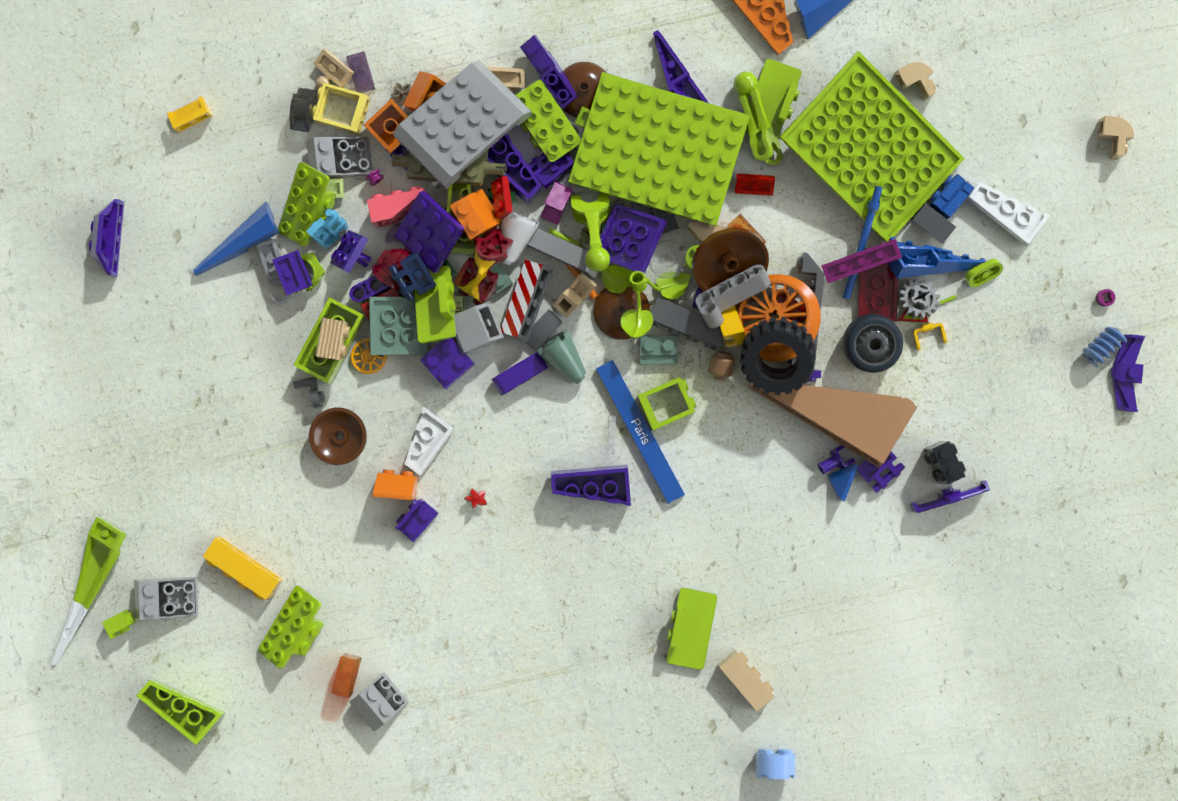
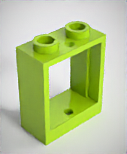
(649, 412)

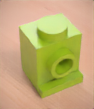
(119, 623)

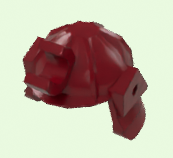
(388, 258)

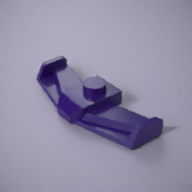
(1126, 372)
(950, 496)

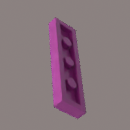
(861, 261)

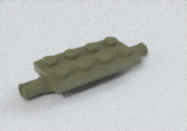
(472, 175)

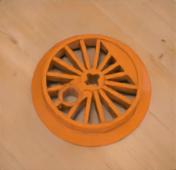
(779, 352)

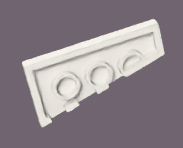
(1013, 216)

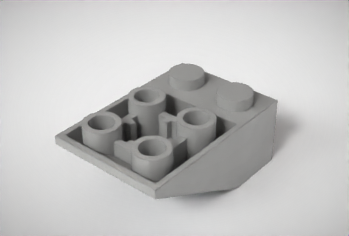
(340, 156)
(165, 598)

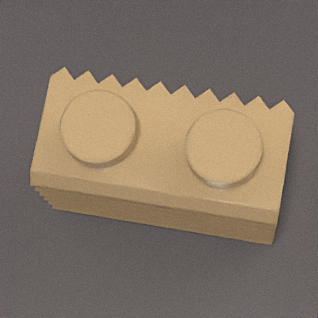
(332, 339)

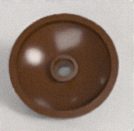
(580, 74)
(607, 314)
(324, 438)

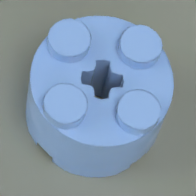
(775, 765)

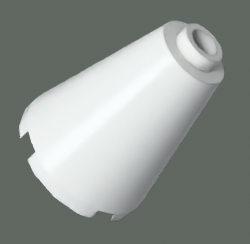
(520, 230)

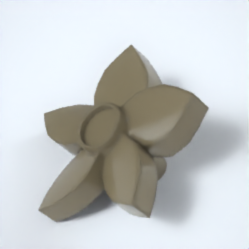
(401, 92)

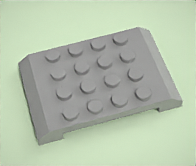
(460, 122)

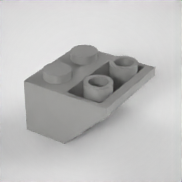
(477, 328)
(379, 702)

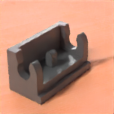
(933, 223)

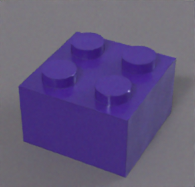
(447, 362)

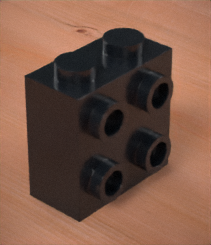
(944, 462)

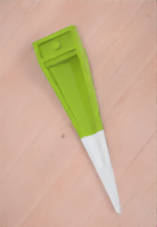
(99, 557)

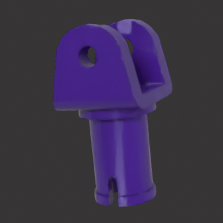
(834, 461)

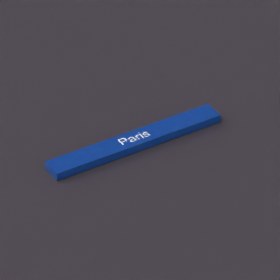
(640, 431)

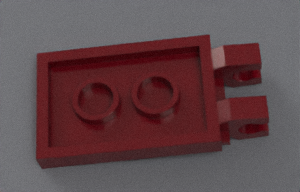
(878, 292)

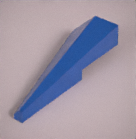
(817, 13)
(251, 232)
(929, 261)

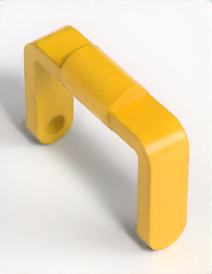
(928, 327)

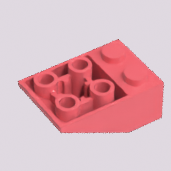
(391, 208)

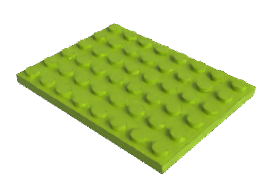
(871, 136)
(659, 149)

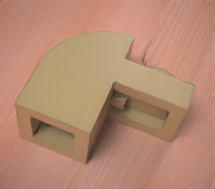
(917, 74)
(1118, 131)
(574, 295)

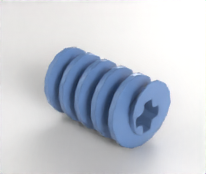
(1102, 345)

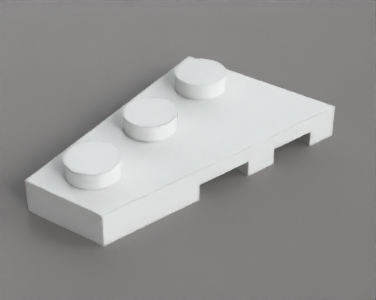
(428, 440)

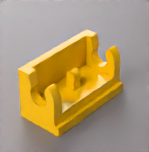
(189, 115)
(732, 327)

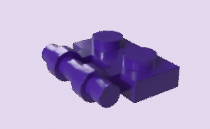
(550, 171)
(869, 472)

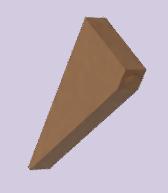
(857, 420)

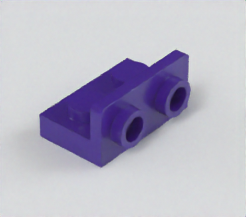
(417, 519)

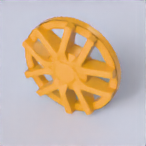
(366, 358)

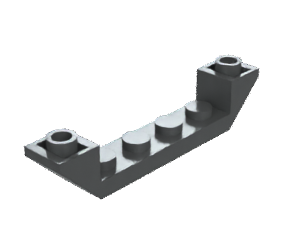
(809, 267)

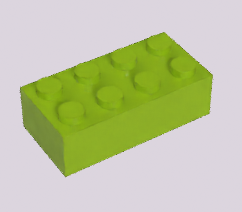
(325, 368)

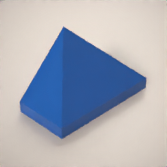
(842, 480)

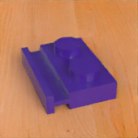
(292, 272)

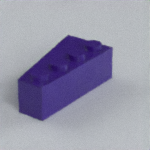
(519, 174)
(594, 483)

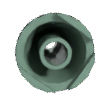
(563, 357)

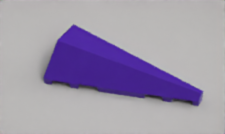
(676, 74)

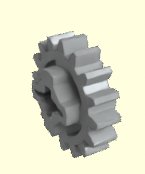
(918, 290)

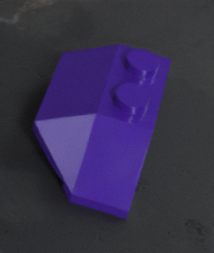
(106, 236)

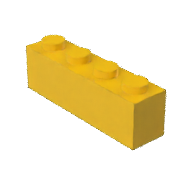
(242, 568)

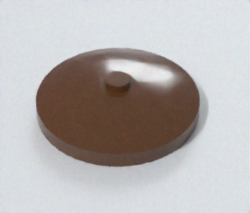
(727, 255)

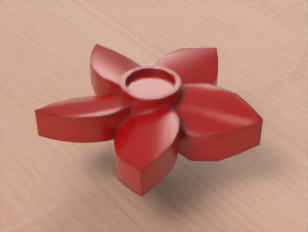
(476, 498)

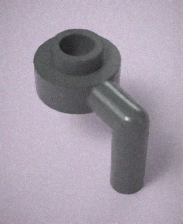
(317, 397)

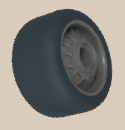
(859, 335)

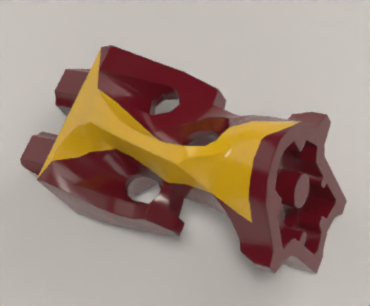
(481, 281)

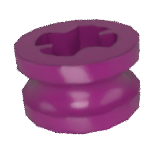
(374, 177)
(1100, 300)

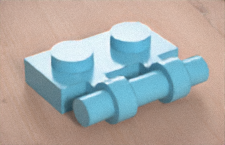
(327, 231)

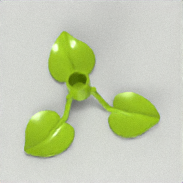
(638, 322)

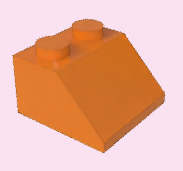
(422, 89)
(384, 124)
(474, 214)
(396, 485)

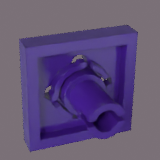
(350, 252)

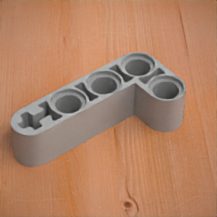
(561, 251)
(730, 293)

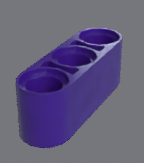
(366, 286)
(519, 373)

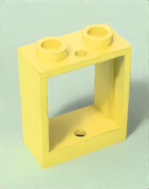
(359, 115)

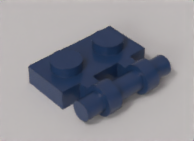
(418, 274)

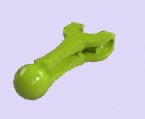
(761, 138)
(592, 216)

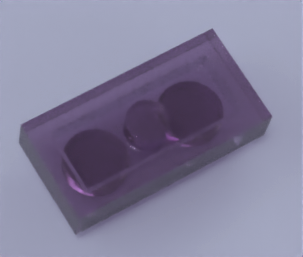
(362, 74)

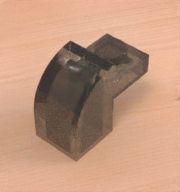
(301, 109)

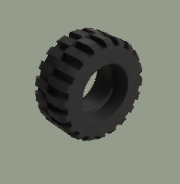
(775, 379)

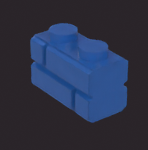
(951, 196)

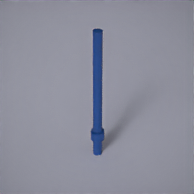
(873, 206)

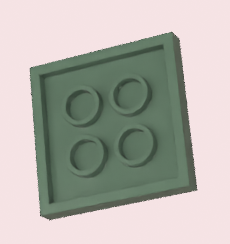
(394, 327)

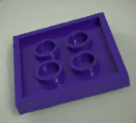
(429, 231)
(631, 237)

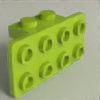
(777, 91)
(547, 124)
(305, 203)
(436, 309)
(691, 628)
(292, 629)

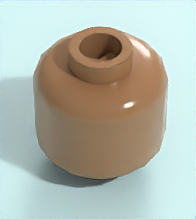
(721, 365)

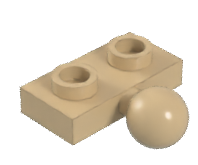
(333, 69)

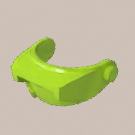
(318, 271)

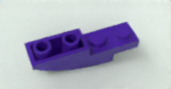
(549, 70)

